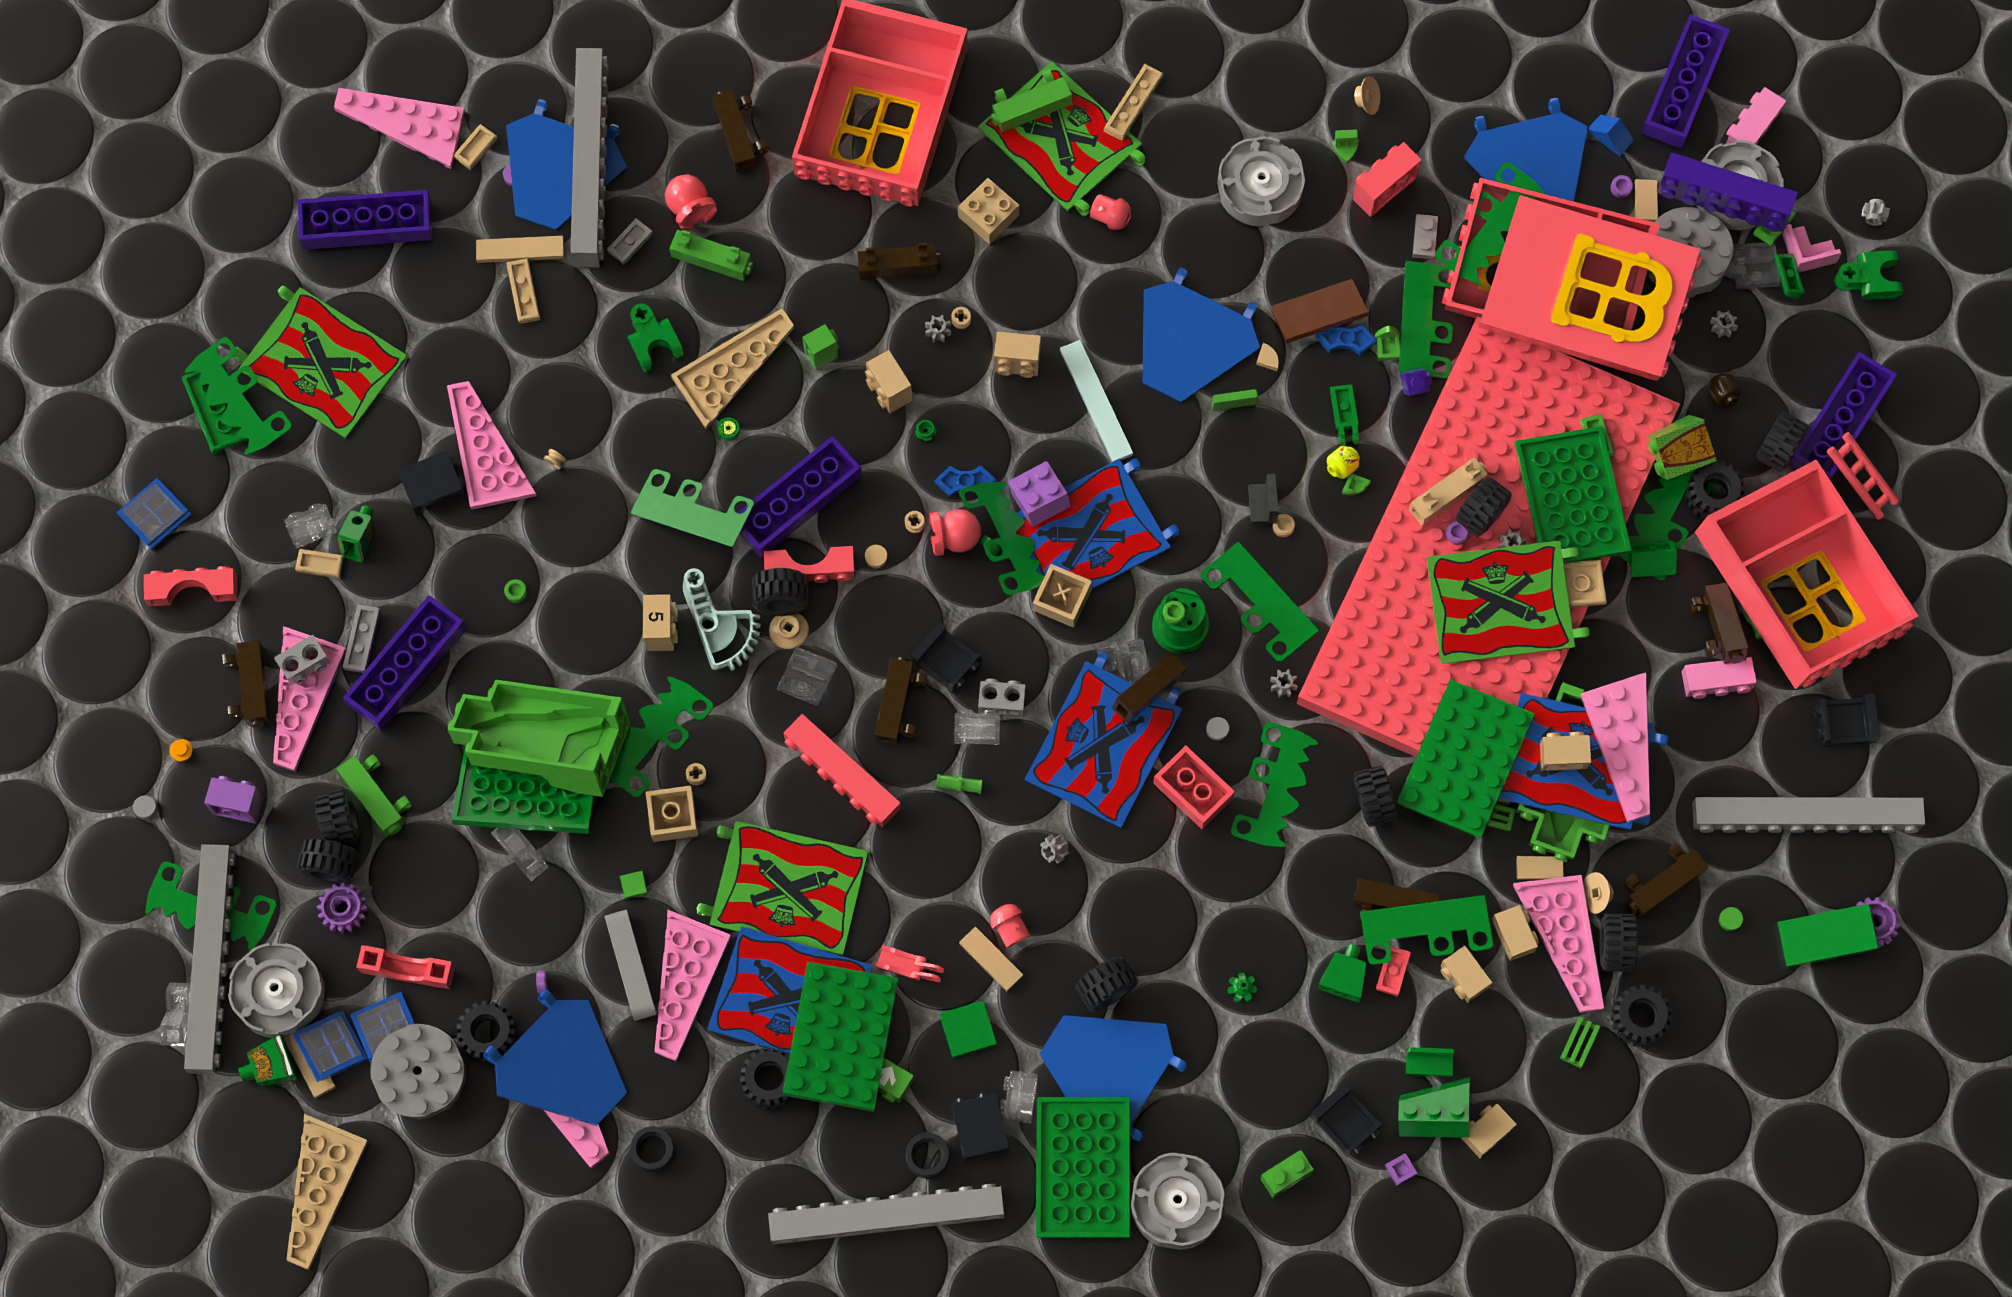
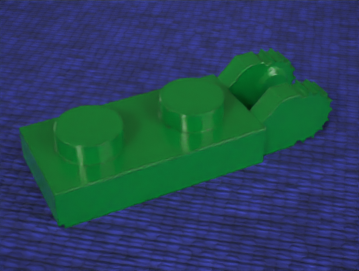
(1344, 412)

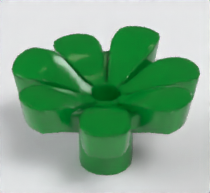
(1240, 991)

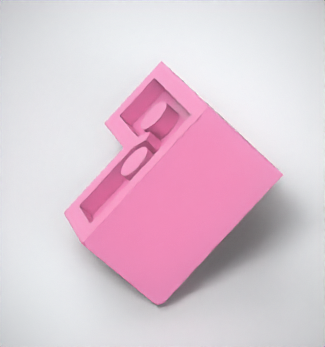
(1808, 255)

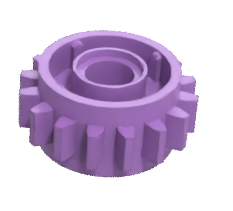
(1886, 917)
(347, 919)

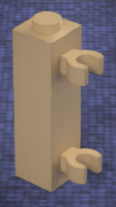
(1448, 491)

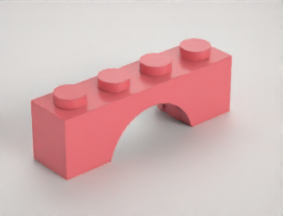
(836, 565)
(162, 587)
(393, 966)

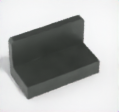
(1264, 501)

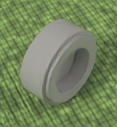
(1217, 728)
(145, 807)

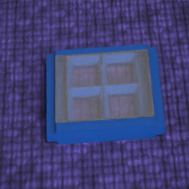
(154, 513)
(380, 1020)
(329, 1046)

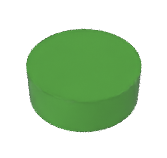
(515, 591)
(1174, 612)
(1730, 919)

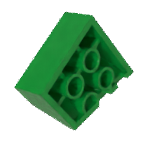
(1436, 1111)

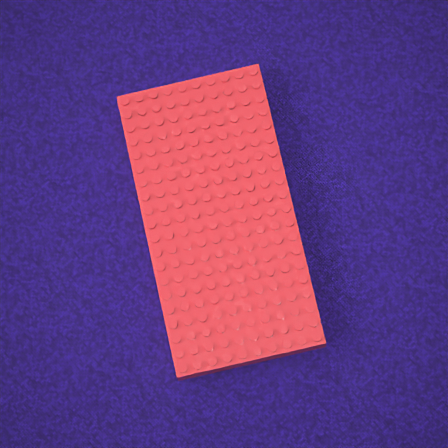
(1383, 651)

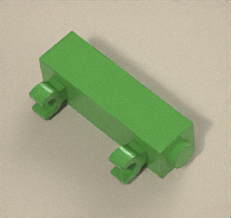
(1031, 104)
(711, 255)
(371, 796)

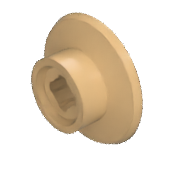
(1368, 95)
(787, 639)
(1597, 892)

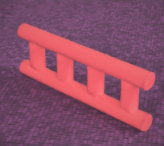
(1863, 462)

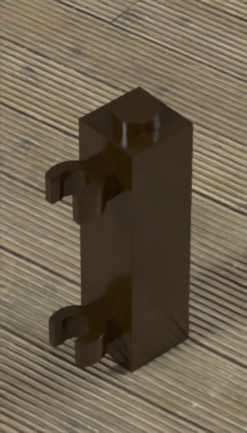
(734, 130)
(898, 261)
(1725, 624)
(253, 684)
(1149, 687)
(894, 700)
(1665, 884)
(1380, 896)

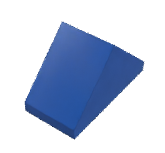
(1611, 133)

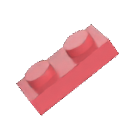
(1393, 972)

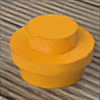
(181, 750)

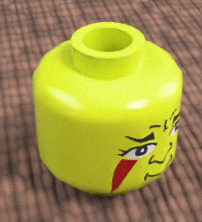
(1343, 462)

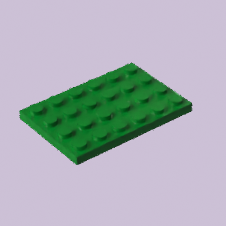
(1573, 493)
(1465, 759)
(518, 801)
(840, 1036)
(1083, 1167)

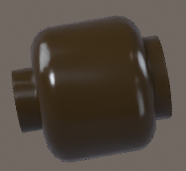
(1724, 389)

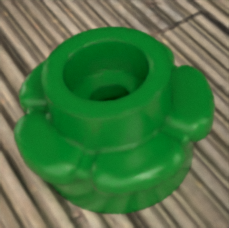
(925, 424)

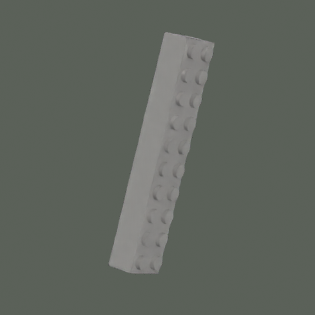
(589, 157)

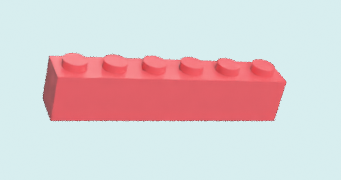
(842, 771)

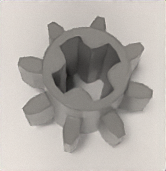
(1875, 212)
(941, 324)
(1719, 328)
(1511, 537)
(1286, 677)
(1054, 848)

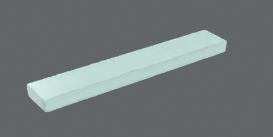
(1096, 401)

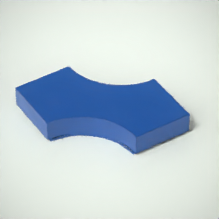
(1354, 339)
(953, 480)

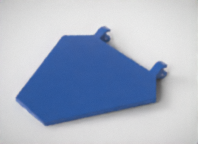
(1542, 148)
(544, 167)
(1191, 339)
(1109, 1059)
(561, 1064)

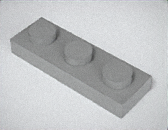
(361, 638)

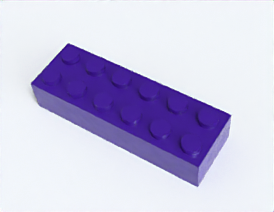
(1685, 81)
(1727, 192)
(365, 219)
(1844, 412)
(799, 496)
(405, 663)

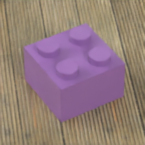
(1039, 494)
(234, 800)

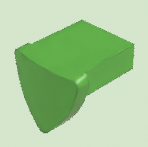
(1346, 144)
(1388, 343)

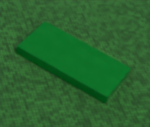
(217, 434)
(1828, 935)

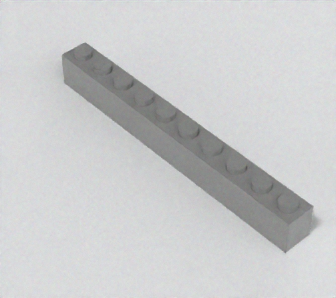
(1807, 814)
(208, 959)
(885, 1215)

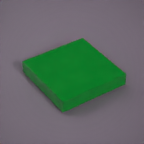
(967, 1029)

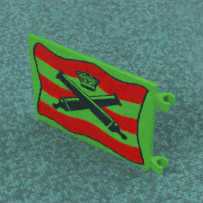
(1066, 147)
(322, 361)
(1502, 602)
(787, 886)

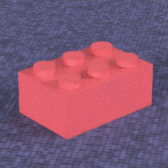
(1386, 178)
(1194, 787)

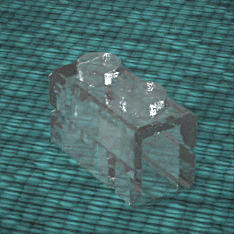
(310, 525)
(977, 727)
(1020, 1096)

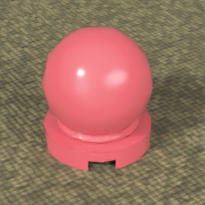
(689, 201)
(956, 531)

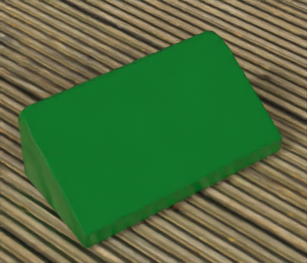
(1789, 275)

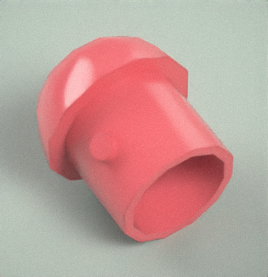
(1111, 212)
(1009, 924)

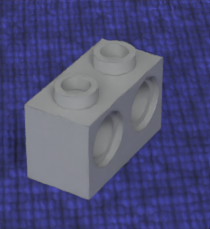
(299, 655)
(1001, 703)

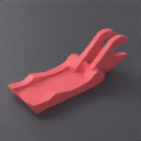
(907, 964)

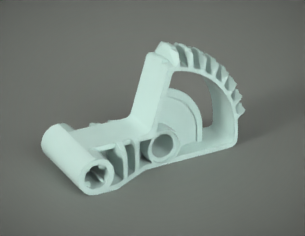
(724, 621)

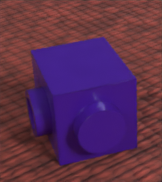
(1415, 381)

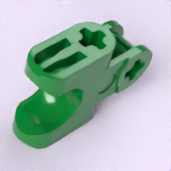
(1866, 276)
(650, 335)

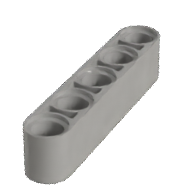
(630, 965)

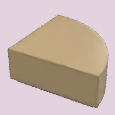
(1268, 358)

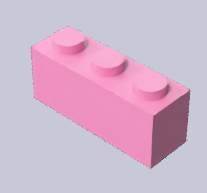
(1758, 118)
(1718, 678)

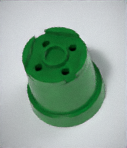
(1182, 637)

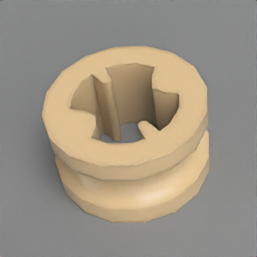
(955, 321)
(554, 459)
(914, 529)
(690, 770)

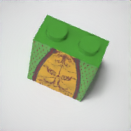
(1681, 447)

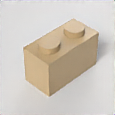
(1515, 932)
(1465, 974)
(1488, 1130)

